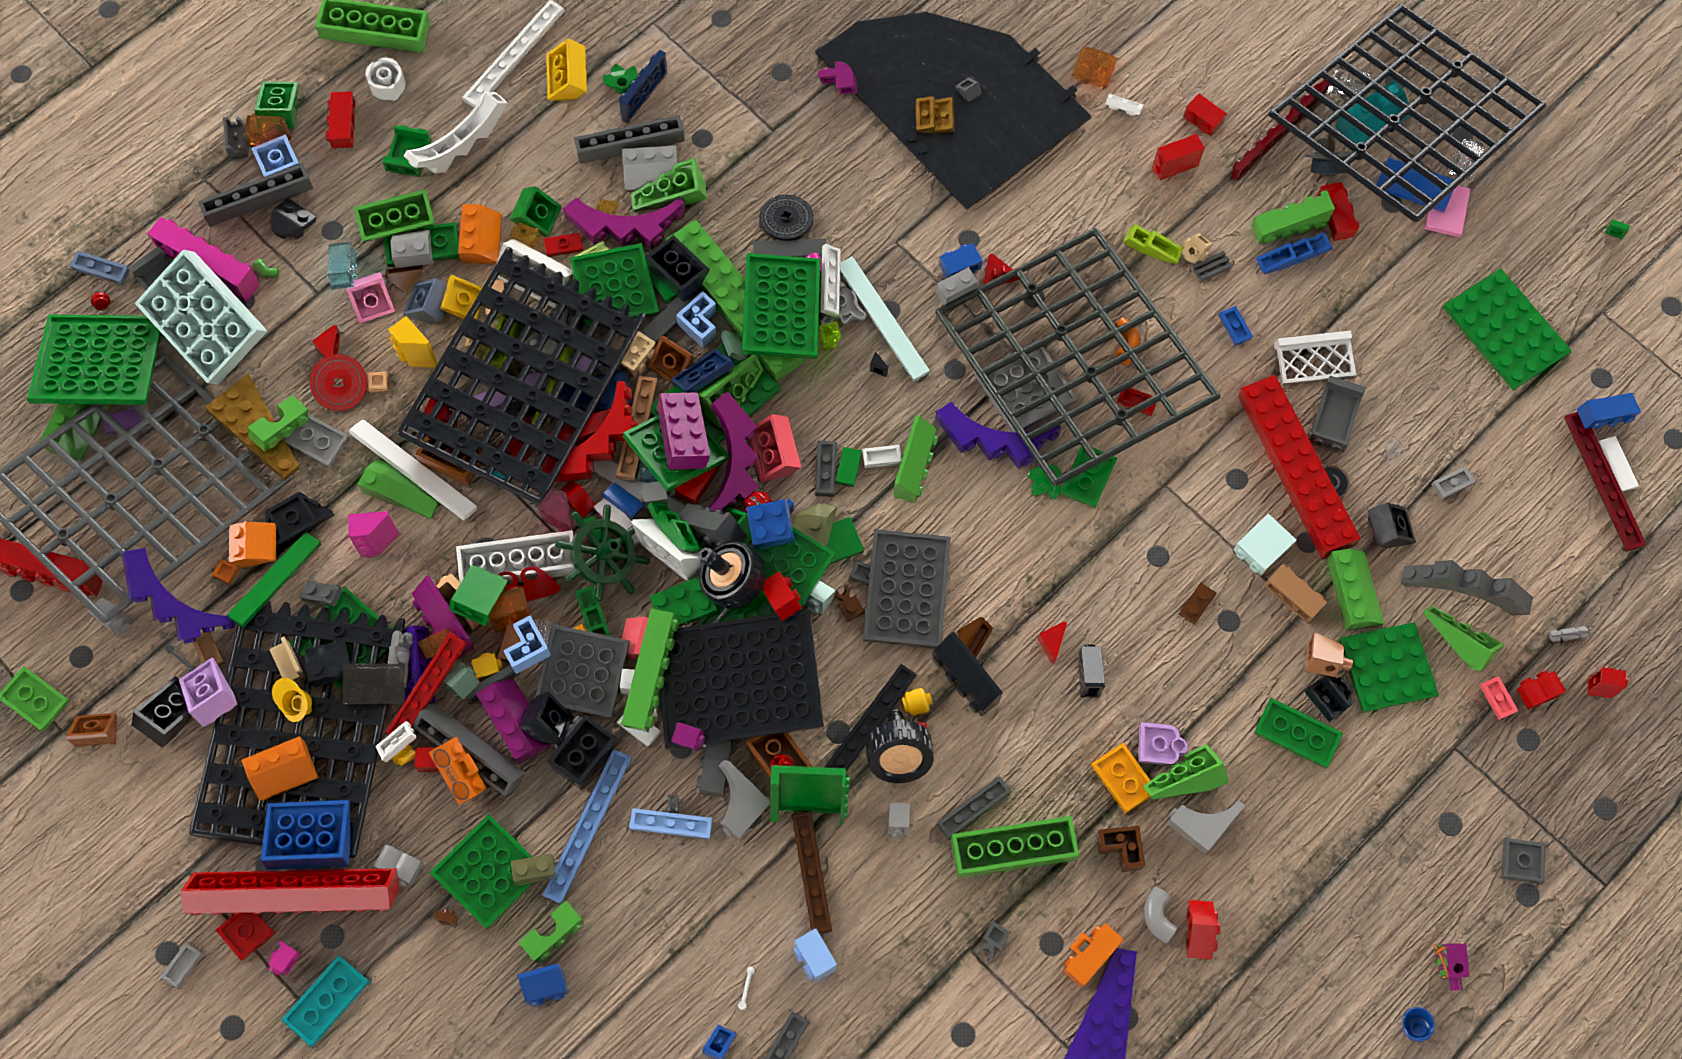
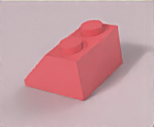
(634, 632)

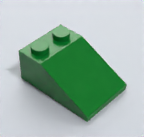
(278, 100)

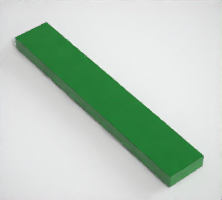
(274, 579)

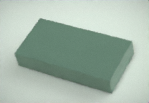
(733, 345)

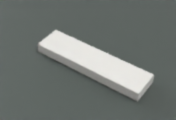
(830, 280)

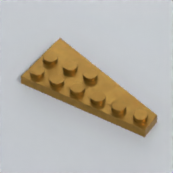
(239, 409)

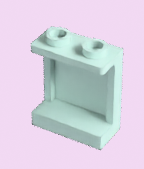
(1264, 544)

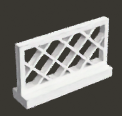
(1315, 341)

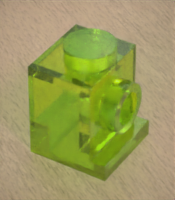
(829, 335)

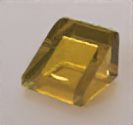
(607, 206)

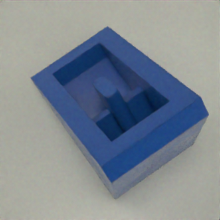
(719, 1043)

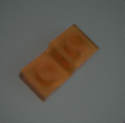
(432, 643)

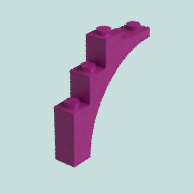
(623, 229)
(736, 428)

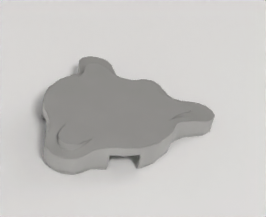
(848, 308)

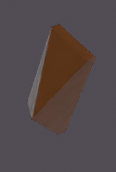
(404, 277)
(975, 635)

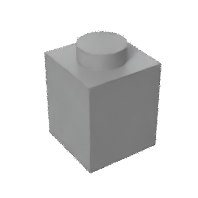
(653, 493)

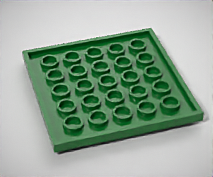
(95, 360)

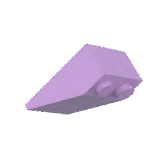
(207, 692)

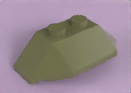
(816, 522)

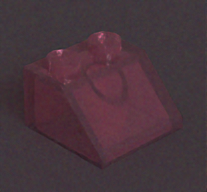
(557, 511)

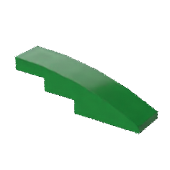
(675, 529)
(592, 611)

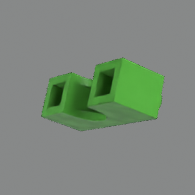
(268, 434)
(539, 946)

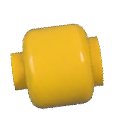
(917, 702)

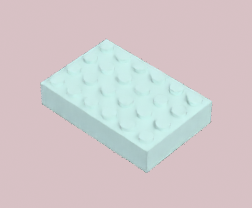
(201, 317)

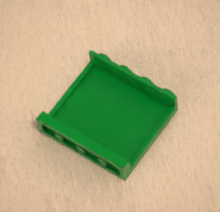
(809, 790)

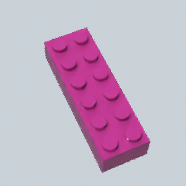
(233, 274)

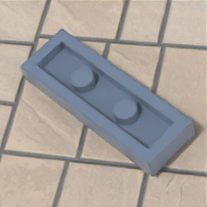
(99, 267)

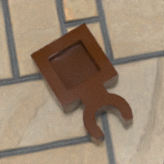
(849, 606)
(446, 917)

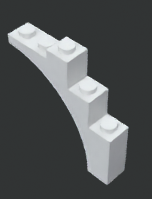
(476, 125)

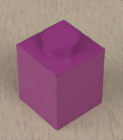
(688, 737)

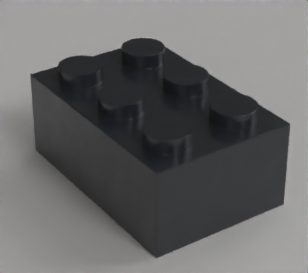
(583, 752)

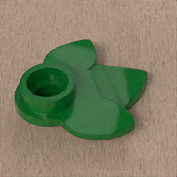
(620, 77)
(1042, 484)

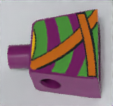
(1452, 963)

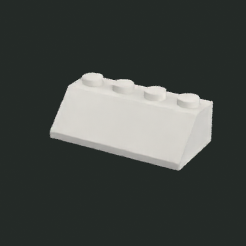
(536, 259)
(656, 542)

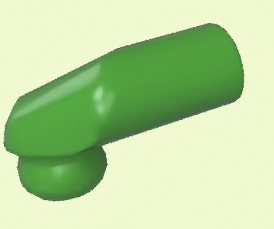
(263, 270)

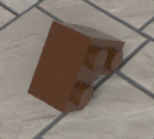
(1126, 842)

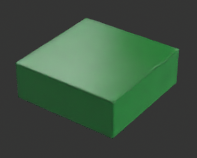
(1617, 229)

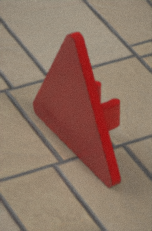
(995, 269)

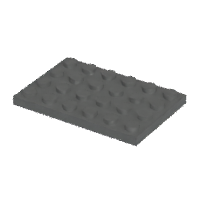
(907, 589)

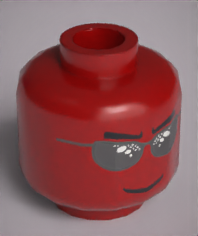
(756, 499)

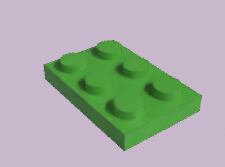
(33, 699)

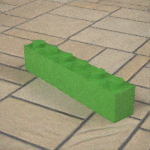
(649, 670)

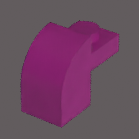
(843, 77)

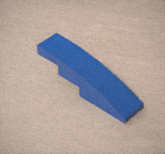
(1294, 253)

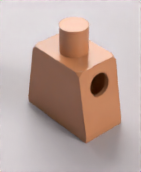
(1325, 656)

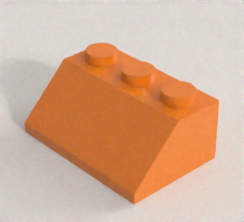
(479, 234)
(280, 768)

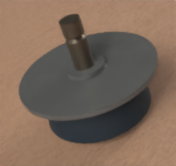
(1322, 165)

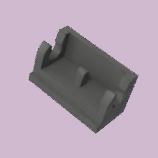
(234, 137)

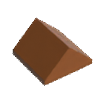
(669, 359)
(93, 730)

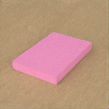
(1452, 220)

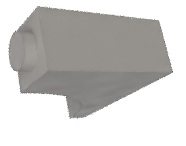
(745, 802)
(1200, 828)

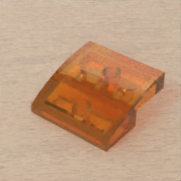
(1094, 66)

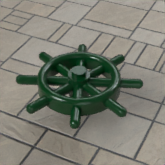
(602, 552)

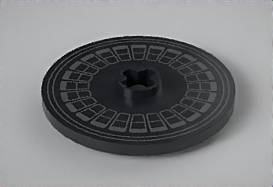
(780, 228)

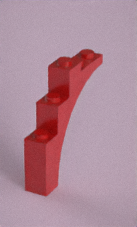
(601, 444)

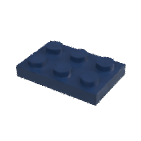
(702, 372)

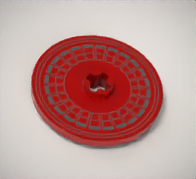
(323, 383)

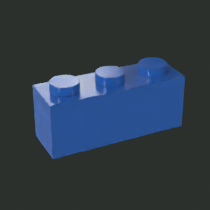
(1608, 411)

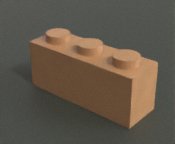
(1295, 593)

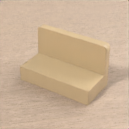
(287, 661)

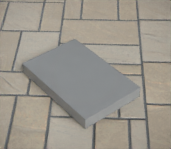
(318, 441)

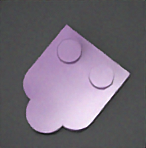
(1160, 744)

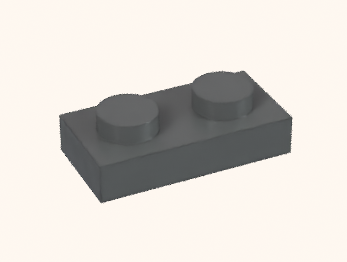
(321, 593)

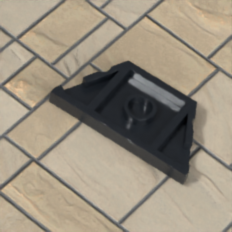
(296, 517)

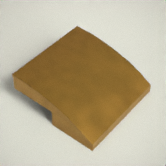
(935, 115)

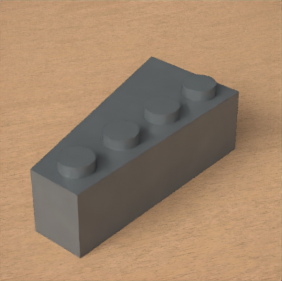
(712, 526)

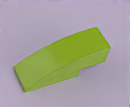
(1152, 244)

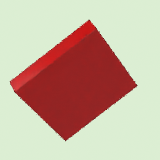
(244, 933)

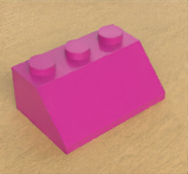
(371, 532)

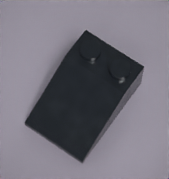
(163, 714)

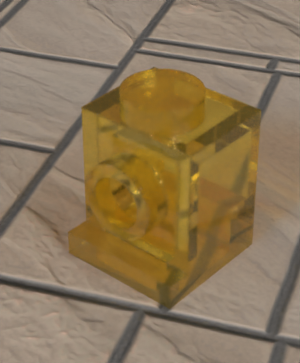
(526, 235)

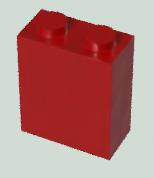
(1178, 157)

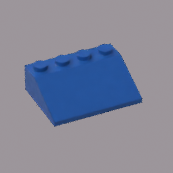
(307, 835)

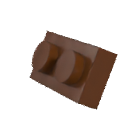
(1197, 603)

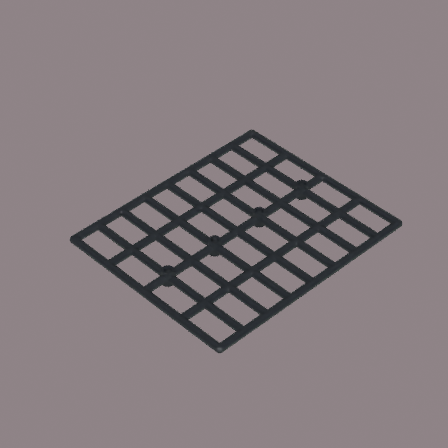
(1393, 120)

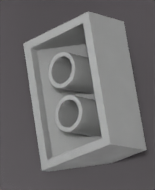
(646, 165)

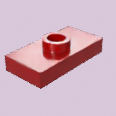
(563, 244)
(1132, 397)

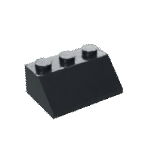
(677, 268)

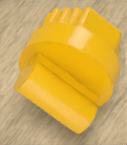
(404, 756)

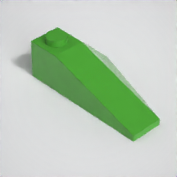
(681, 182)
(736, 382)
(393, 487)
(1472, 647)
(1197, 773)

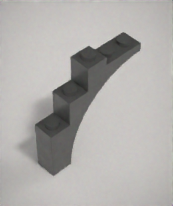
(1475, 582)

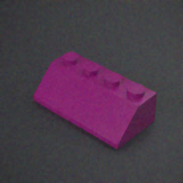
(437, 612)
(506, 709)

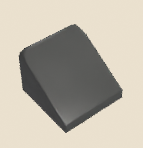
(969, 89)

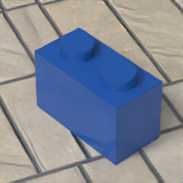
(960, 259)

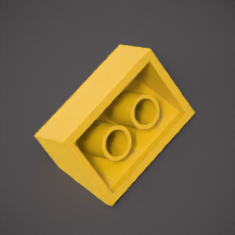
(566, 71)
(411, 345)

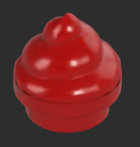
(100, 301)

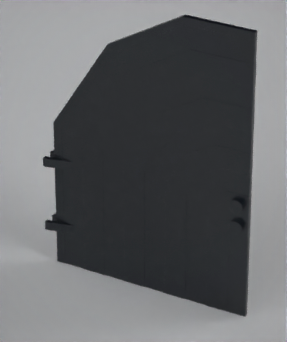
(927, 56)

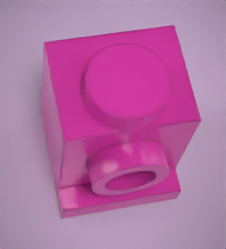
(283, 959)

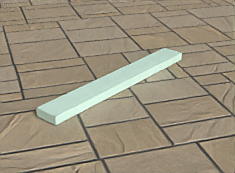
(883, 319)

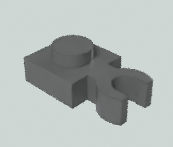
(995, 938)

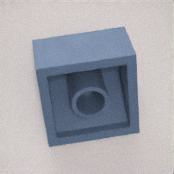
(426, 301)

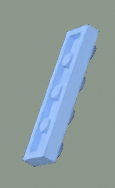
(670, 823)

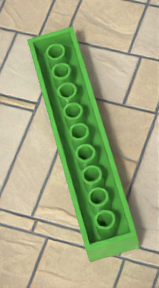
(726, 289)

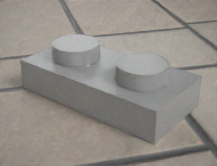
(1453, 483)

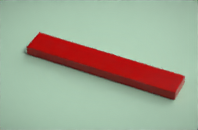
(429, 681)

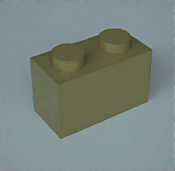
(533, 869)

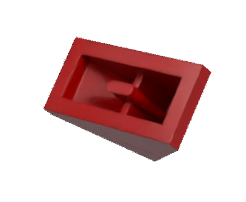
(328, 341)
(578, 498)
(1051, 640)

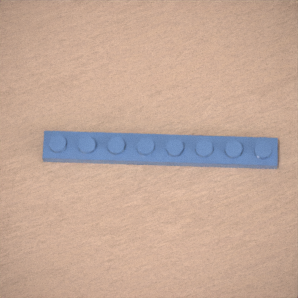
(587, 826)

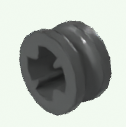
(673, 804)

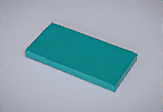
(325, 1001)

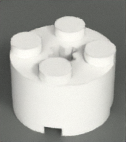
(385, 79)

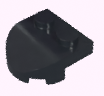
(290, 220)
(1330, 696)

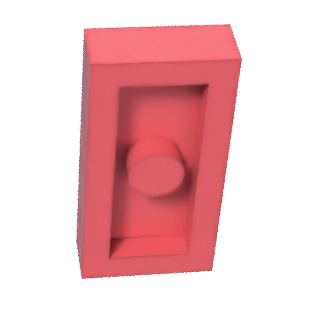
(1498, 698)

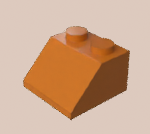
(252, 543)

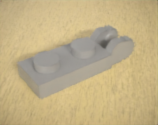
(400, 654)

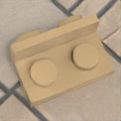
(638, 354)

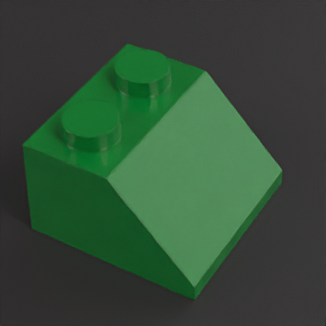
(536, 210)

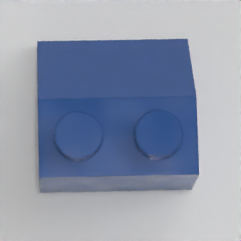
(543, 984)

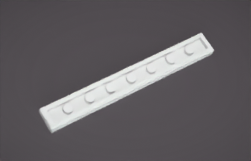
(514, 52)
(413, 469)

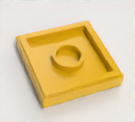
(459, 297)

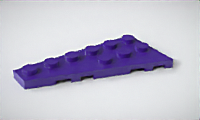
(1106, 1021)

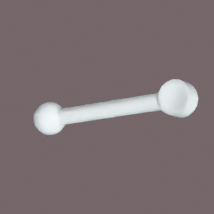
(742, 1005)

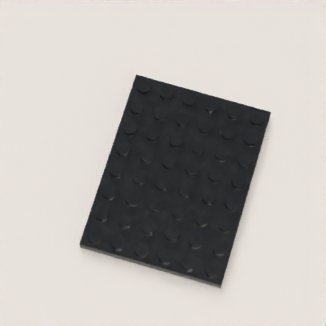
(743, 679)

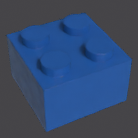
(770, 524)

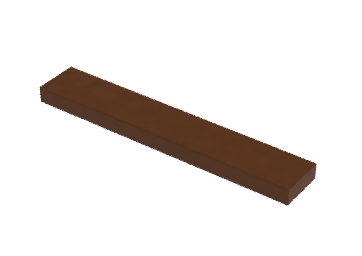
(811, 872)

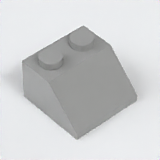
(411, 249)

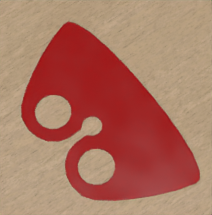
(537, 588)

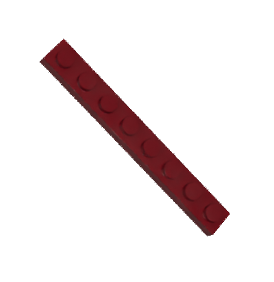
(1275, 133)
(1605, 483)

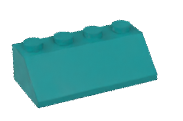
(1368, 118)

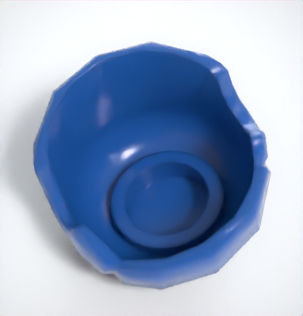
(1418, 1024)

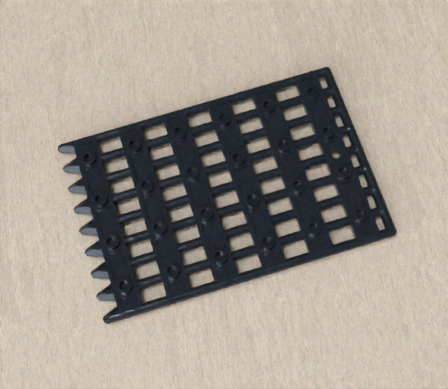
(515, 388)
(322, 708)

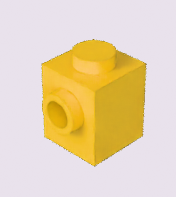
(486, 666)

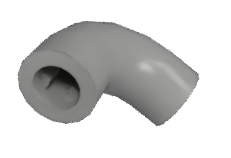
(1155, 917)

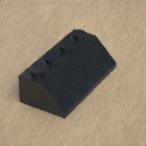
(967, 674)

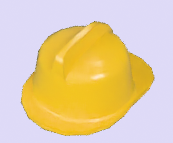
(291, 699)

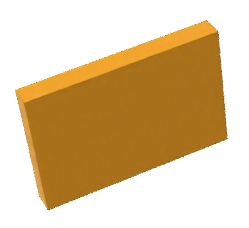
(1122, 777)

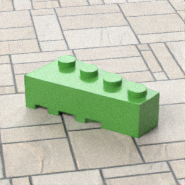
(1293, 219)

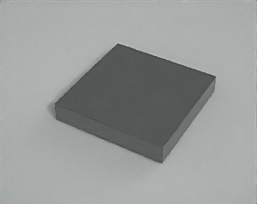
(1523, 860)

